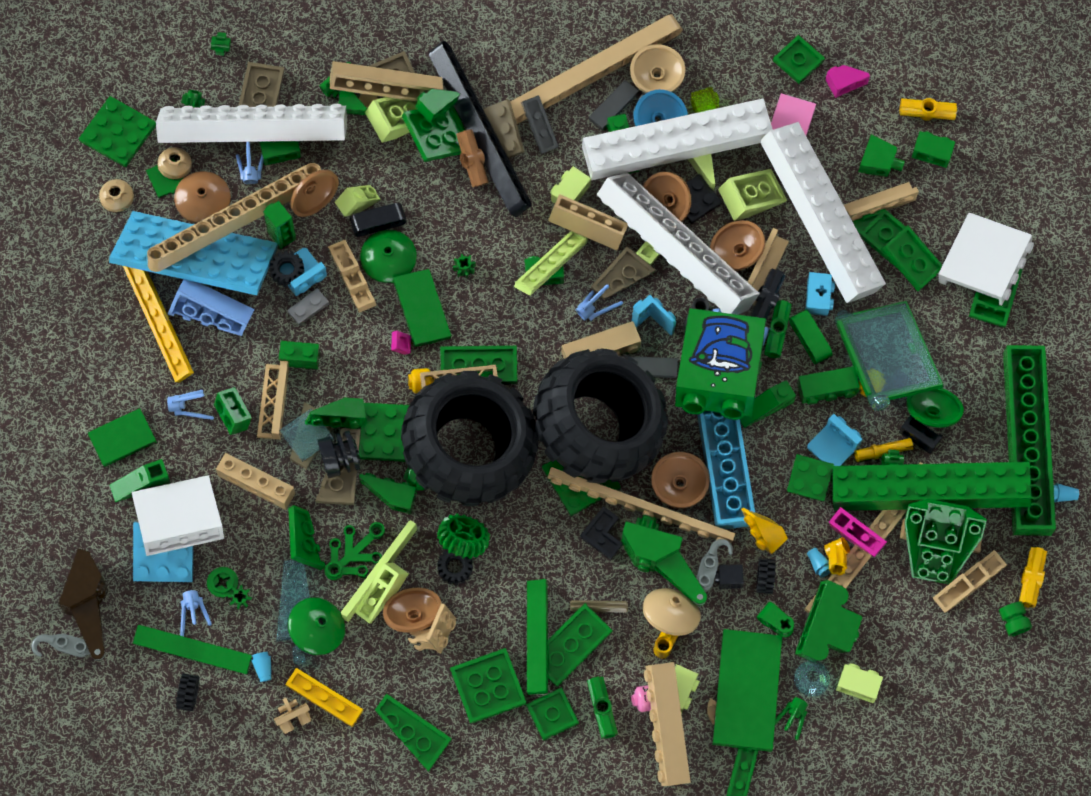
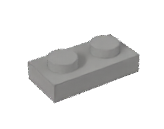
(308, 307)

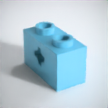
(819, 283)

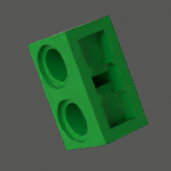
(232, 411)

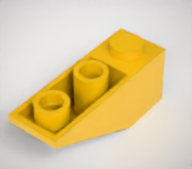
(767, 533)

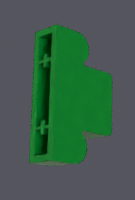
(828, 624)

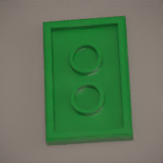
(912, 258)
(122, 437)

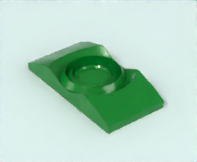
(988, 308)

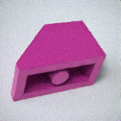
(845, 79)

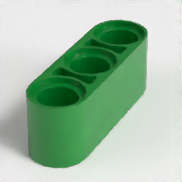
(810, 337)

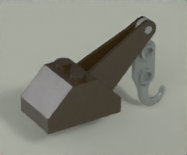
(81, 599)

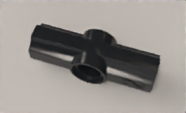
(768, 294)

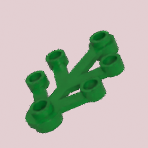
(352, 553)

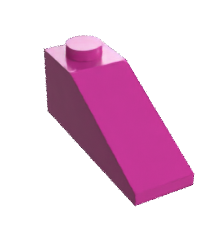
(856, 532)

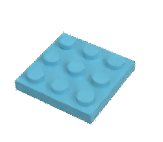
(160, 567)

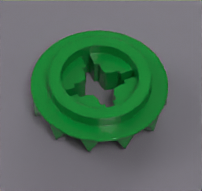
(224, 573)

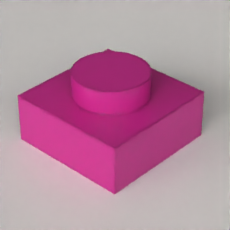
(401, 342)

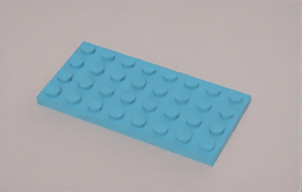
(229, 263)

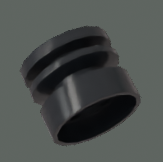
(339, 454)

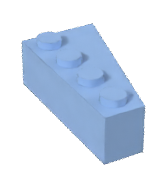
(210, 307)

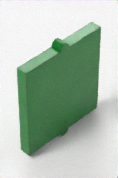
(162, 184)

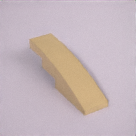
(352, 276)
(969, 581)

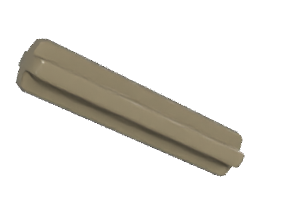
(600, 606)

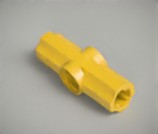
(916, 108)
(1032, 576)

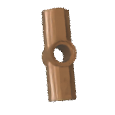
(472, 158)

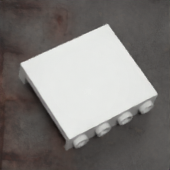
(986, 257)
(177, 515)

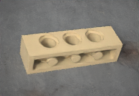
(255, 481)

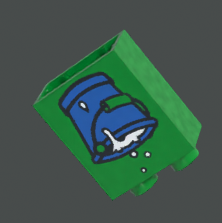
(720, 363)

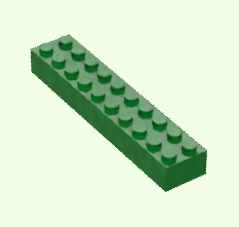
(1030, 435)
(956, 483)

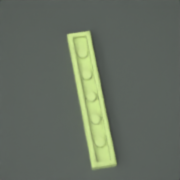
(550, 263)
(389, 557)

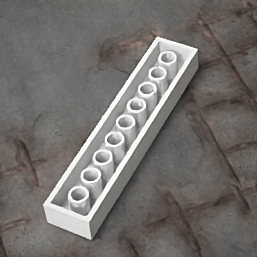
(251, 123)
(676, 139)
(822, 212)
(677, 244)

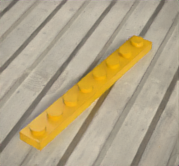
(159, 323)

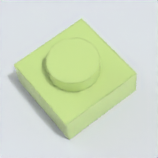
(648, 253)

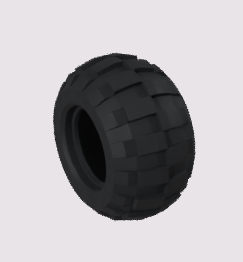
(625, 391)
(479, 400)

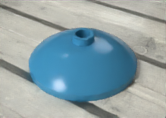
(658, 104)

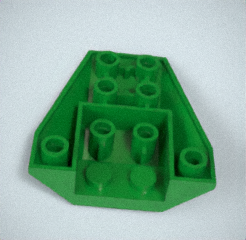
(941, 538)

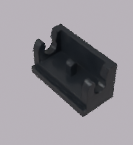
(920, 434)

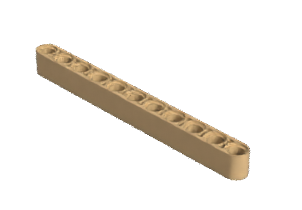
(598, 65)
(225, 221)

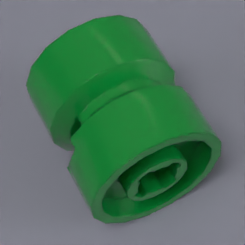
(1015, 618)

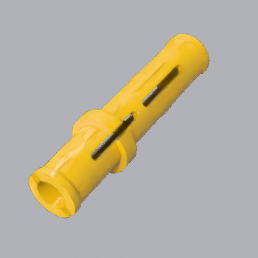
(877, 451)

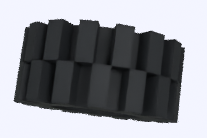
(281, 259)
(766, 575)
(451, 577)
(187, 692)

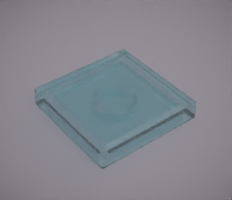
(304, 437)

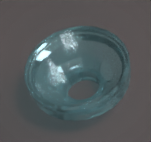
(808, 687)

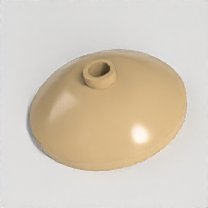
(657, 60)
(671, 612)

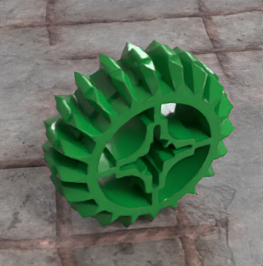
(463, 536)

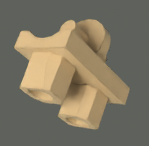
(284, 719)

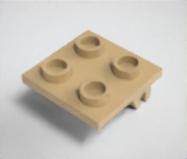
(437, 636)

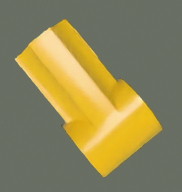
(836, 552)
(668, 640)

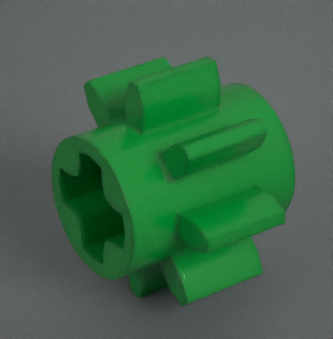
(220, 44)
(193, 98)
(462, 261)
(892, 458)
(648, 521)
(235, 600)

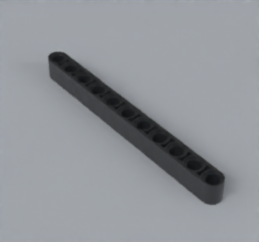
(475, 119)

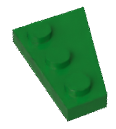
(301, 538)

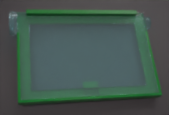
(888, 353)

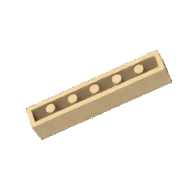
(381, 81)
(667, 724)

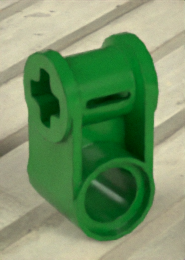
(774, 618)

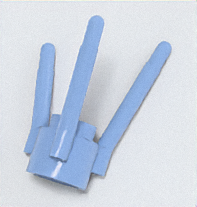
(250, 174)
(586, 308)
(177, 403)
(191, 601)

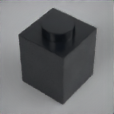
(729, 577)

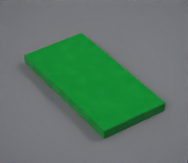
(747, 690)

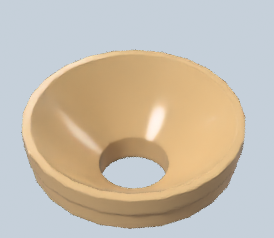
(172, 169)
(116, 203)

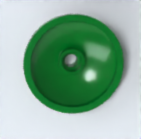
(385, 266)
(935, 408)
(309, 633)

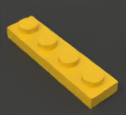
(324, 697)

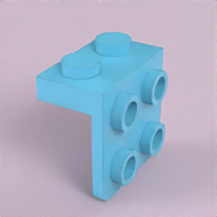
(313, 273)
(653, 308)
(835, 442)

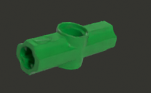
(779, 319)
(600, 696)

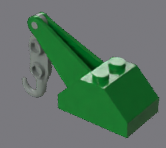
(660, 552)

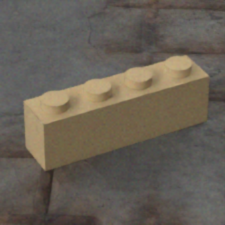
(588, 222)
(620, 339)

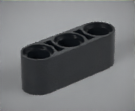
(378, 219)

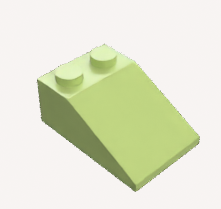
(387, 118)
(751, 194)

